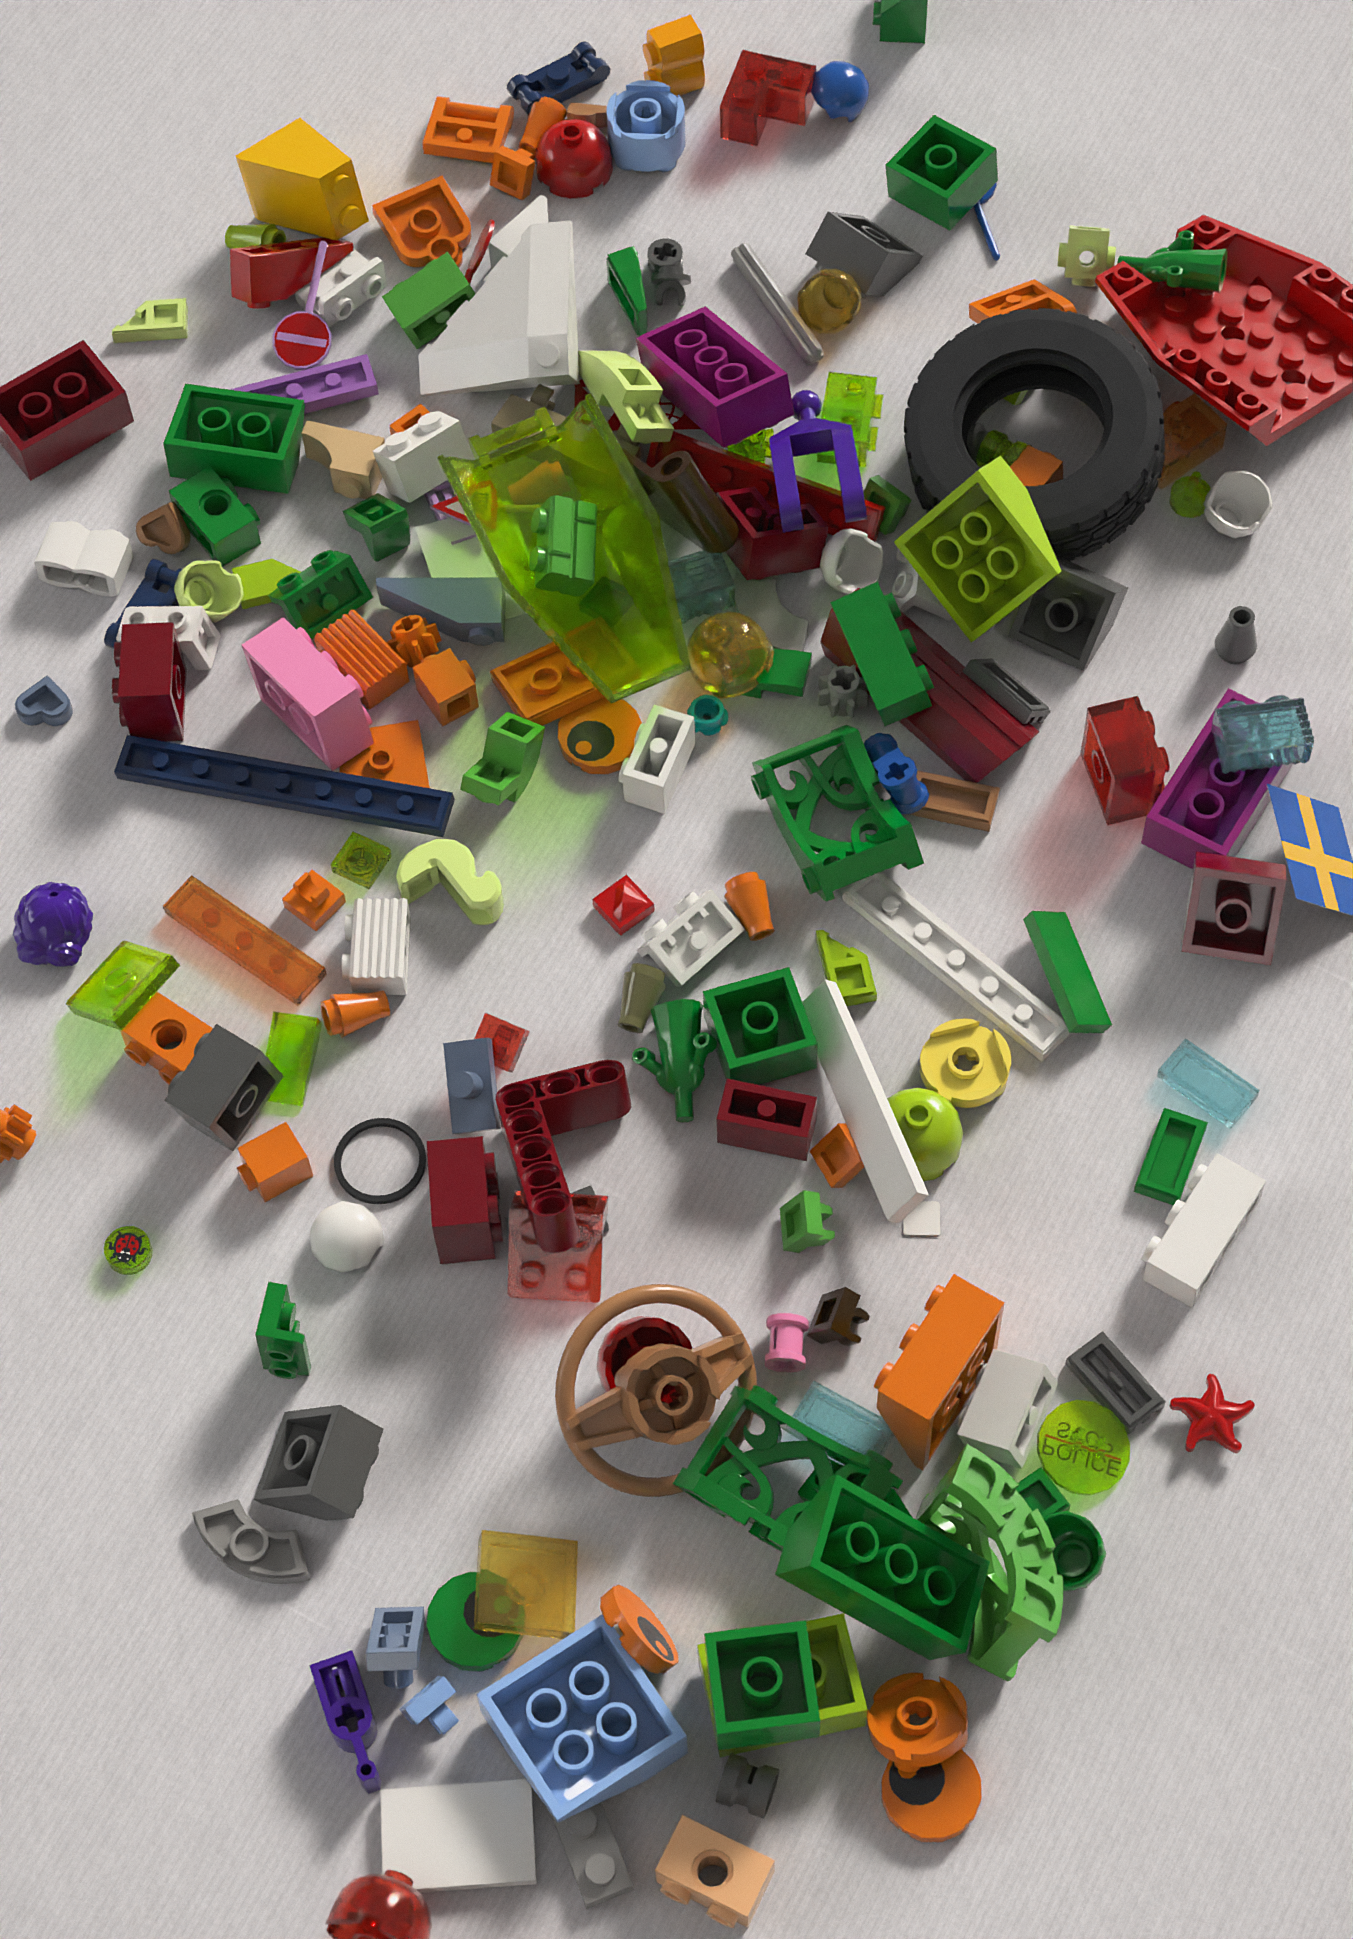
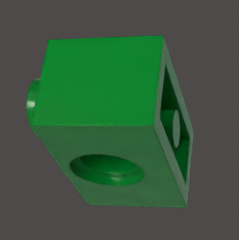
(217, 516)

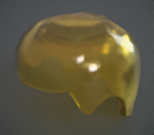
(829, 301)

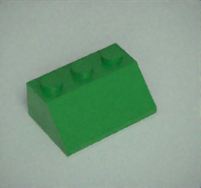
(238, 435)

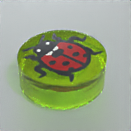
(128, 1250)

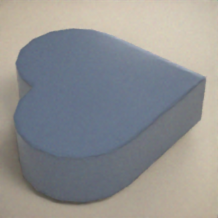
(44, 703)

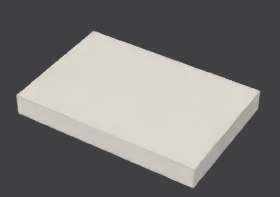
(460, 1835)

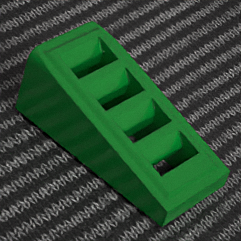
(627, 284)

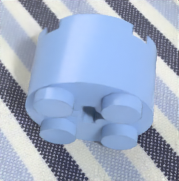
(646, 127)

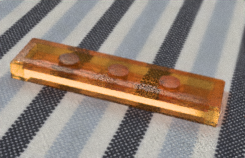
(245, 940)

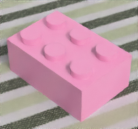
(309, 693)

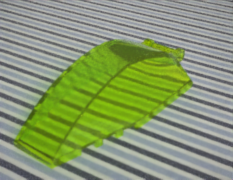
(628, 622)

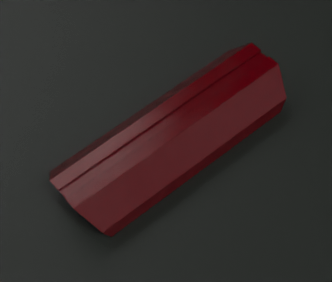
(964, 721)

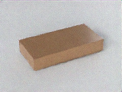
(958, 801)

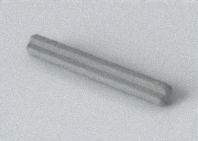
(777, 304)

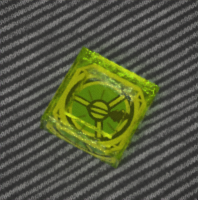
(361, 860)

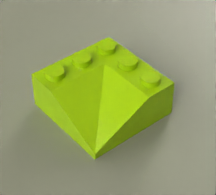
(982, 549)

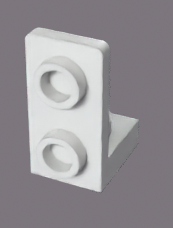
(193, 627)

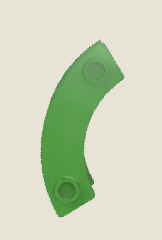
(1017, 1608)

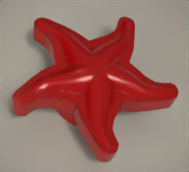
(1212, 1416)

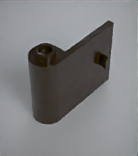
(686, 501)

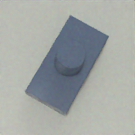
(471, 1085)
(396, 1644)

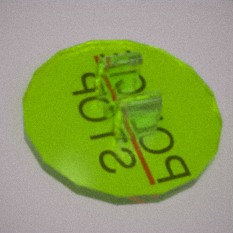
(1083, 1447)

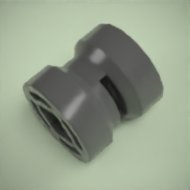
(747, 1785)

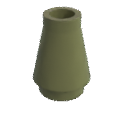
(640, 992)

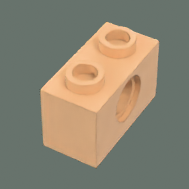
(696, 1847)

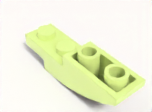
(630, 390)

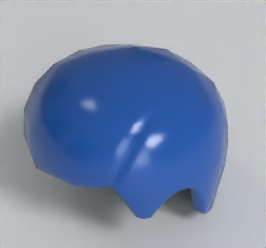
(840, 90)

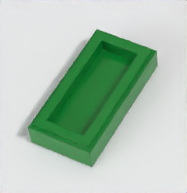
(1170, 1156)

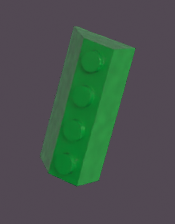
(885, 1569)

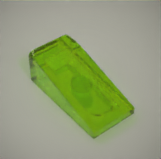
(292, 1051)

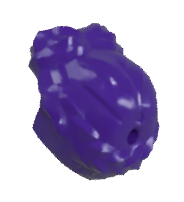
(52, 925)

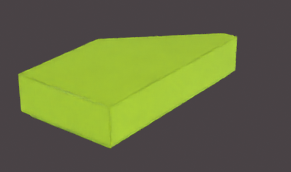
(260, 580)
(847, 968)

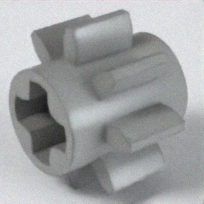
(842, 691)

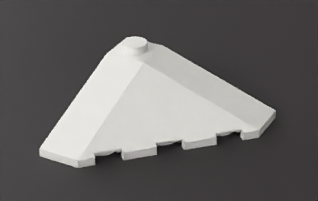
(515, 326)

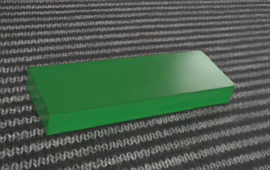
(1067, 972)

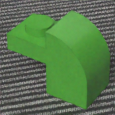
(507, 760)

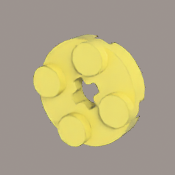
(978, 1043)

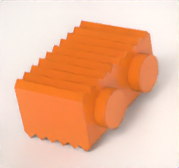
(364, 656)

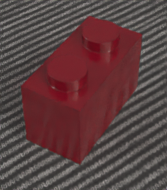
(766, 1119)

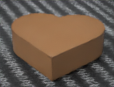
(588, 112)
(164, 529)

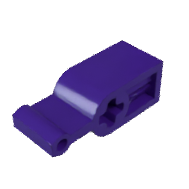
(339, 1709)

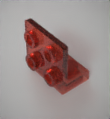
(562, 1275)

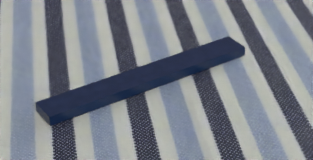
(285, 785)

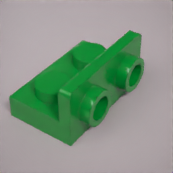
(321, 592)
(278, 1336)

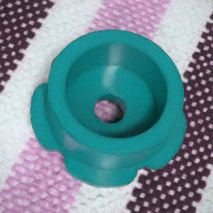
(708, 706)

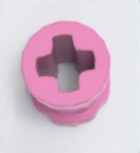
(786, 1342)

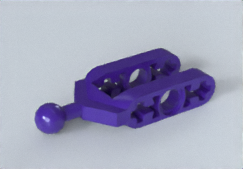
(808, 437)

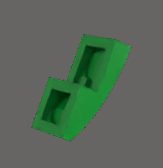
(786, 675)

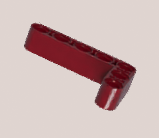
(548, 1107)

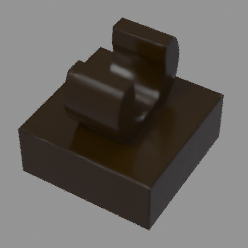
(834, 1317)

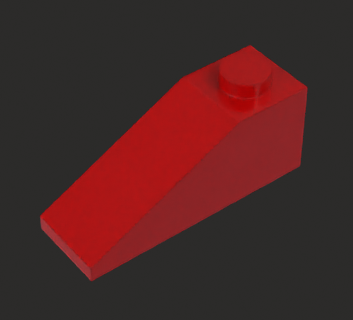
(279, 269)

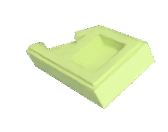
(155, 321)

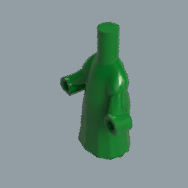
(1182, 266)
(681, 1052)

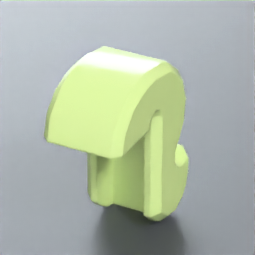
(454, 867)

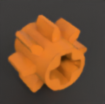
(414, 639)
(15, 1133)

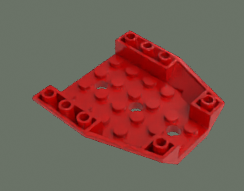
(1282, 322)

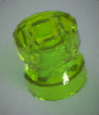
(998, 444)

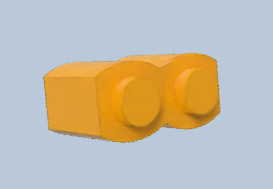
(676, 55)

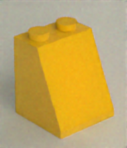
(302, 183)

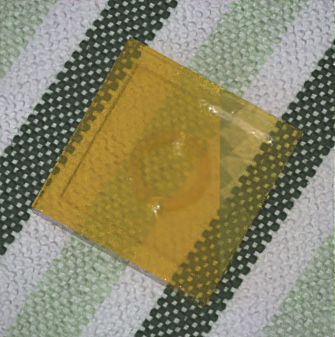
(526, 1584)

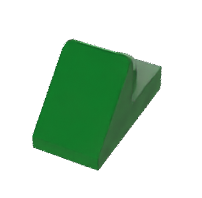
(382, 525)

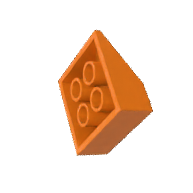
(938, 1366)

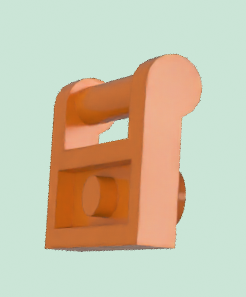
(466, 130)
(1020, 297)

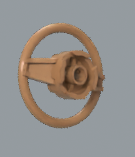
(635, 1403)

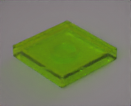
(122, 984)

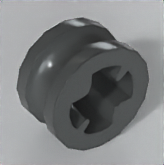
(662, 248)

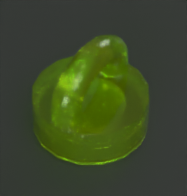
(1188, 495)

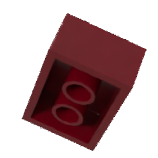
(60, 410)

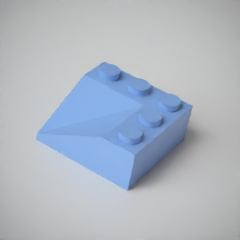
(582, 1721)

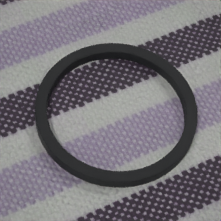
(380, 1199)

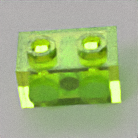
(854, 402)

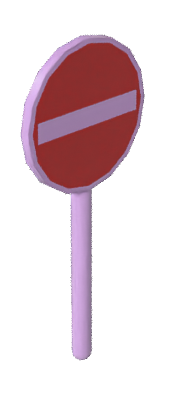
(304, 337)

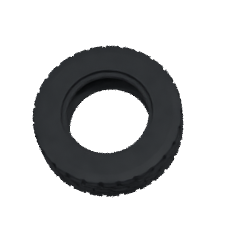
(1050, 353)

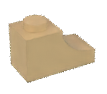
(347, 457)

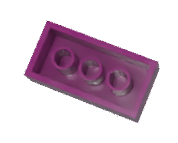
(716, 376)
(1206, 807)

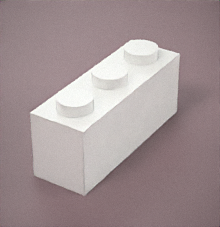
(1202, 1229)

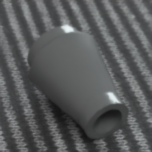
(1237, 637)

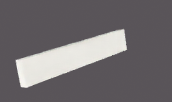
(958, 964)
(864, 1104)

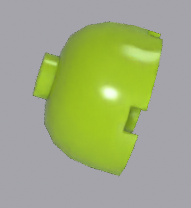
(929, 1128)

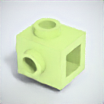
(1086, 239)

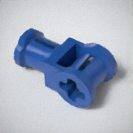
(896, 773)

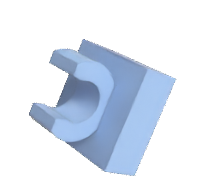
(430, 1704)

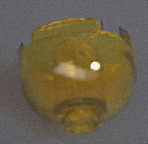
(729, 654)

